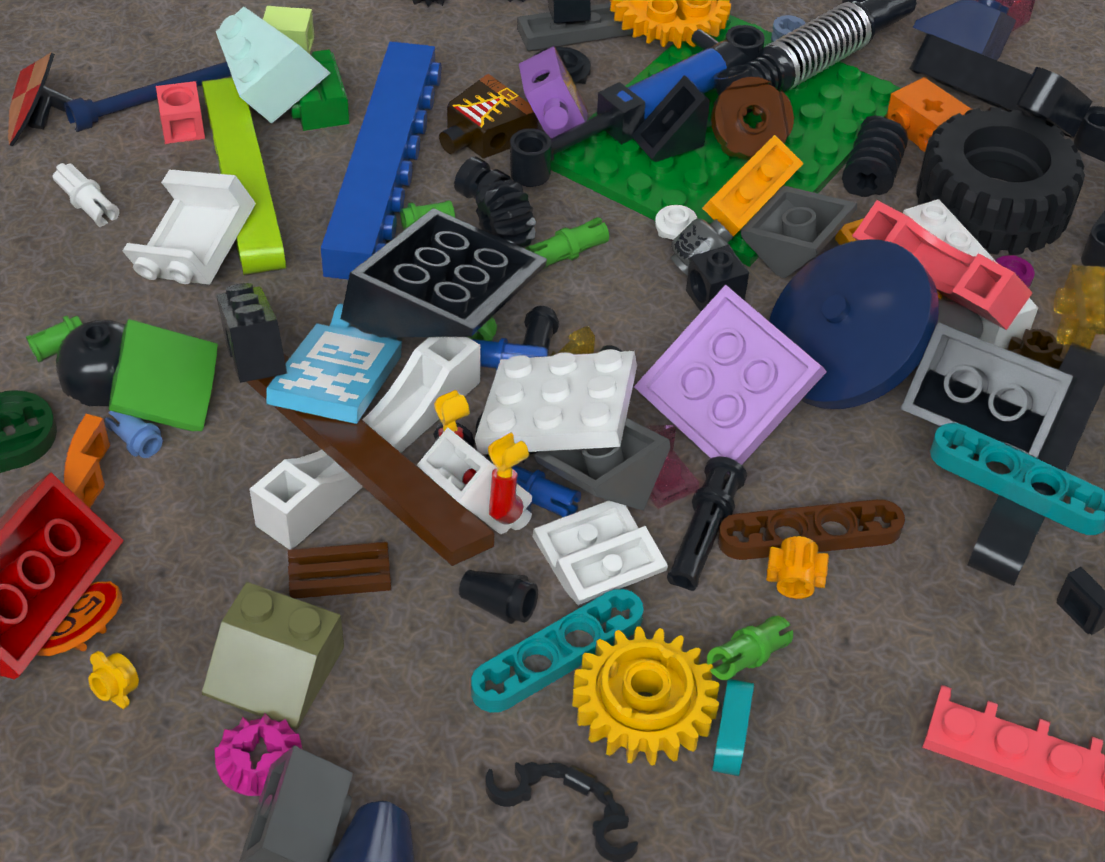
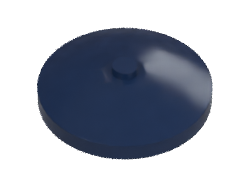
(862, 317)

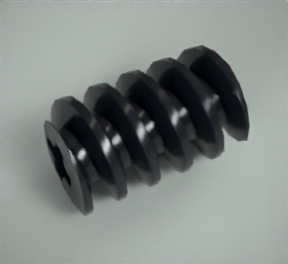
(875, 157)

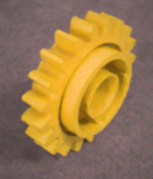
(610, 701)

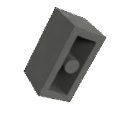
(298, 810)

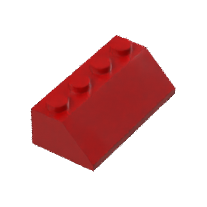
(47, 561)

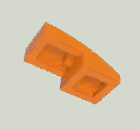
(82, 464)

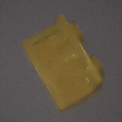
(1081, 306)

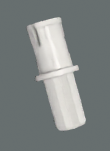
(85, 194)

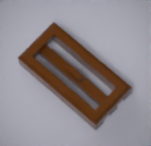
(337, 562)

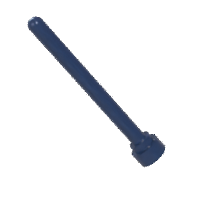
(86, 112)

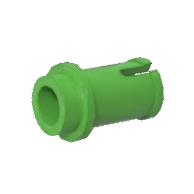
(413, 213)
(48, 341)

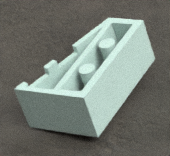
(266, 64)

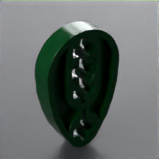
(28, 442)

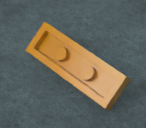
(753, 185)

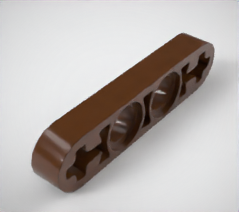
(808, 523)

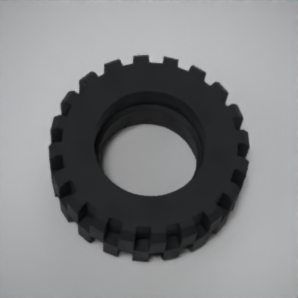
(1035, 160)

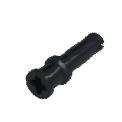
(716, 490)

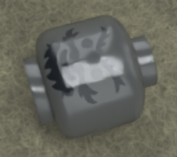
(696, 239)

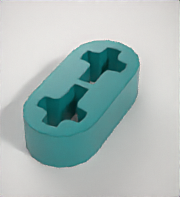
(733, 727)

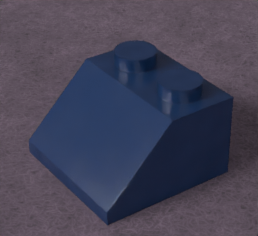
(971, 24)

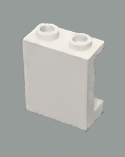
(195, 229)

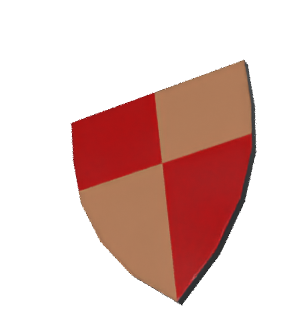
(33, 99)

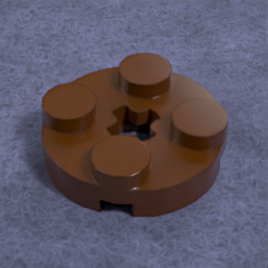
(731, 106)

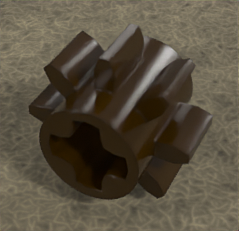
(1038, 346)

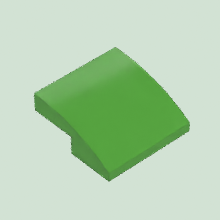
(163, 376)

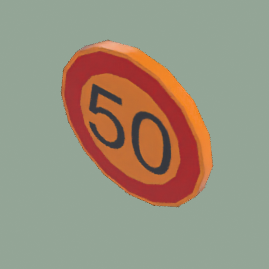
(85, 619)

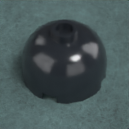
(89, 360)

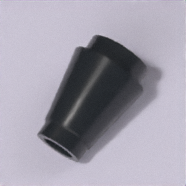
(501, 594)

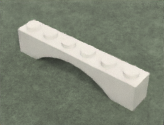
(311, 488)

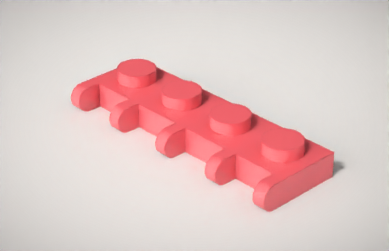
(1017, 751)

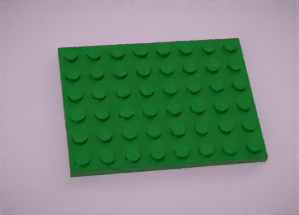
(824, 130)

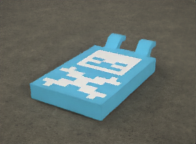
(335, 371)

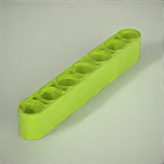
(239, 155)

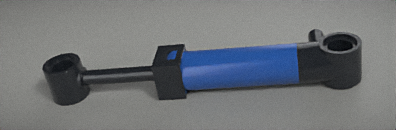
(626, 108)

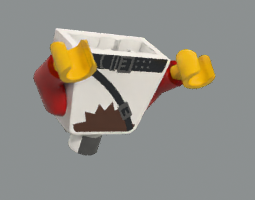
(470, 478)

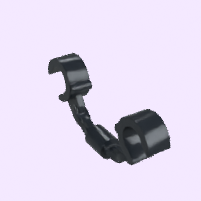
(579, 781)

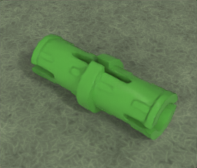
(570, 242)
(749, 647)

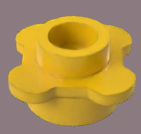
(112, 678)

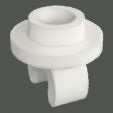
(673, 220)

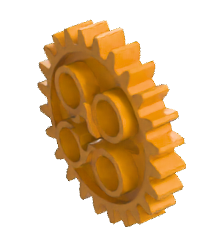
(671, 19)

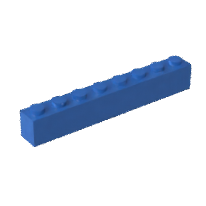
(381, 158)

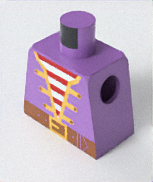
(556, 97)

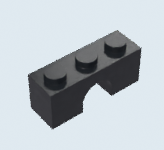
(251, 332)

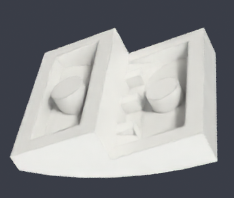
(598, 551)

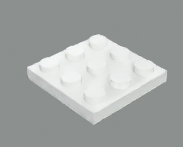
(559, 401)

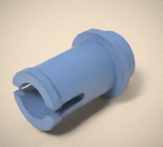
(140, 437)

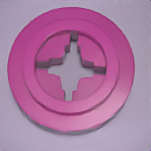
(234, 761)

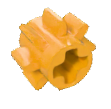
(797, 567)

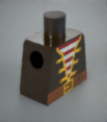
(486, 118)

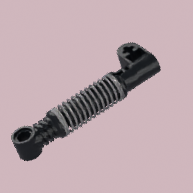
(819, 44)

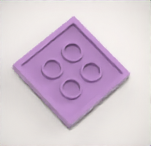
(729, 378)

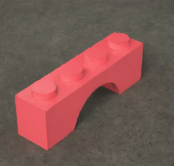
(965, 279)

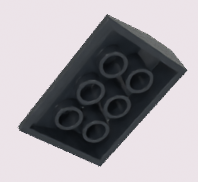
(437, 280)

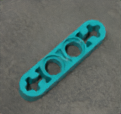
(1023, 472)
(553, 645)

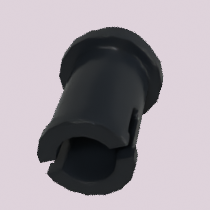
(540, 326)

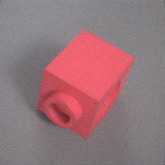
(180, 112)

